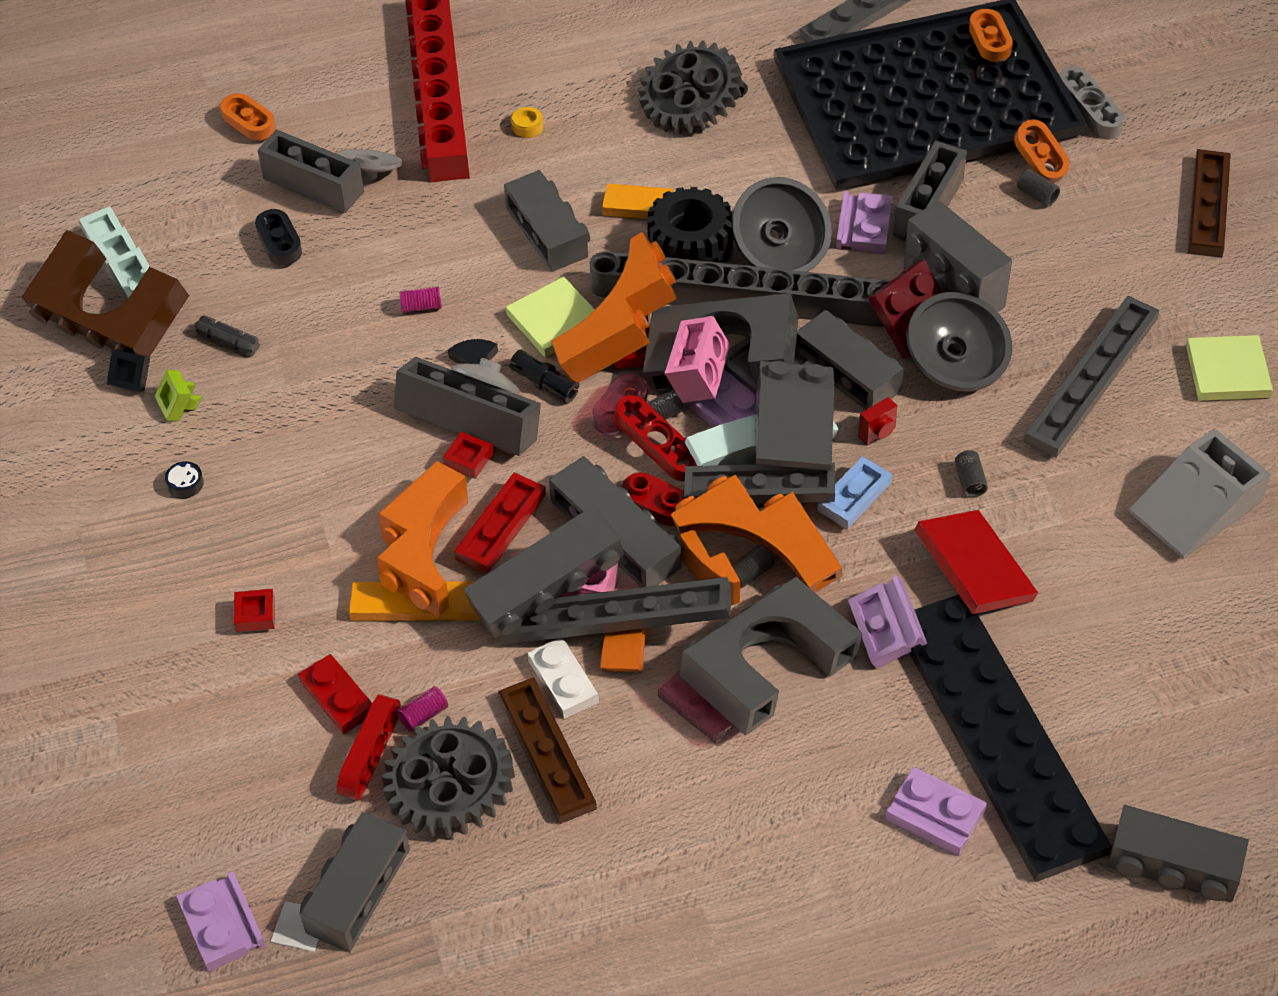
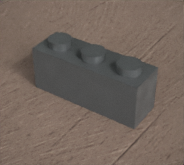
(311, 170)
(934, 181)
(547, 220)
(857, 364)
(1178, 853)
(354, 881)

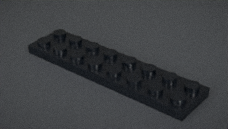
(1005, 742)

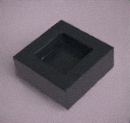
(128, 370)

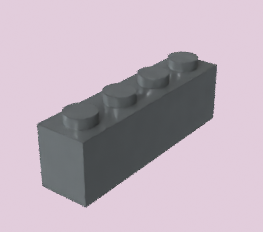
(467, 405)
(647, 549)
(545, 572)

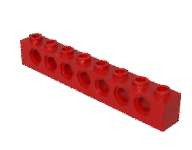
(437, 90)

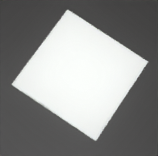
(290, 929)

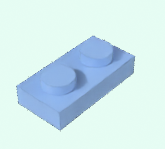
(856, 492)

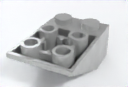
(1201, 493)

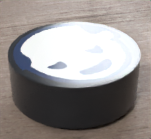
(184, 479)

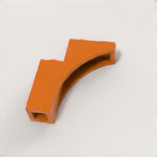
(620, 320)
(779, 527)
(412, 530)

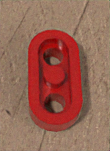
(654, 495)

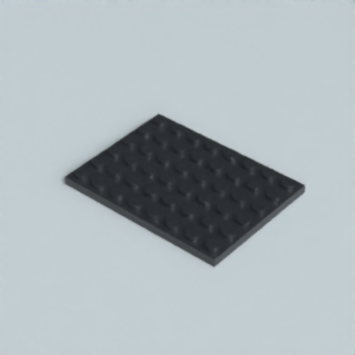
(897, 88)

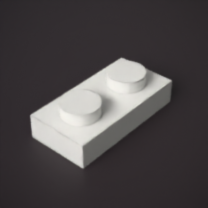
(563, 677)

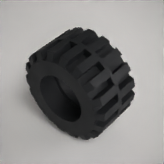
(692, 225)

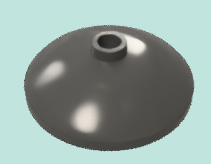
(790, 211)
(969, 329)

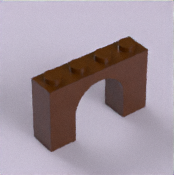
(133, 327)

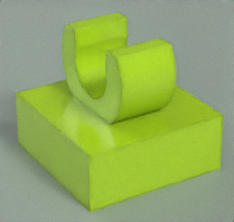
(176, 395)

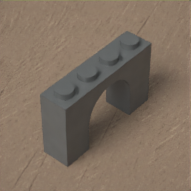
(765, 320)
(787, 616)

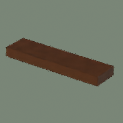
(1209, 203)
(547, 750)

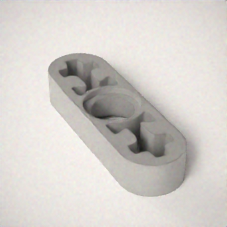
(1105, 110)

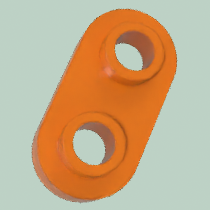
(990, 35)
(247, 116)
(1043, 151)

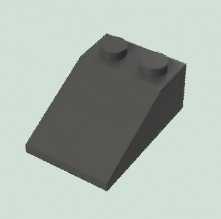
(794, 415)

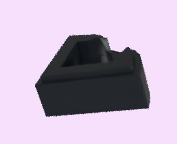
(472, 351)

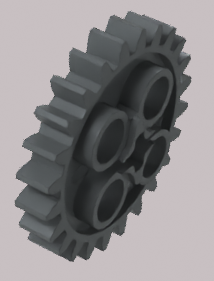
(676, 101)
(471, 753)

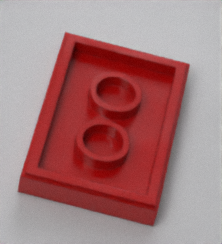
(975, 561)

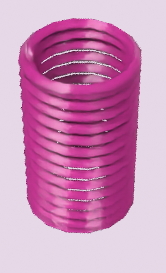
(420, 299)
(412, 718)

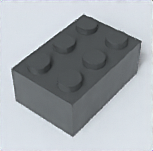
(958, 255)

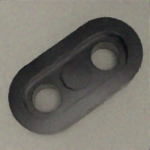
(278, 237)

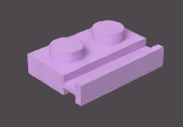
(864, 222)
(730, 404)
(887, 621)
(936, 811)
(220, 921)

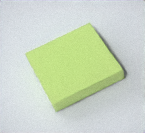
(549, 313)
(1229, 368)

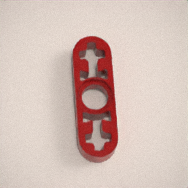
(655, 422)
(368, 747)

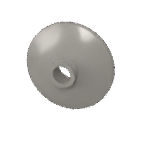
(372, 161)
(487, 372)

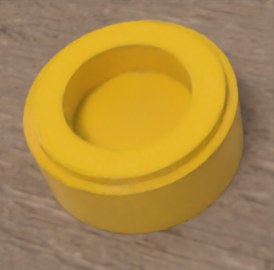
(527, 122)

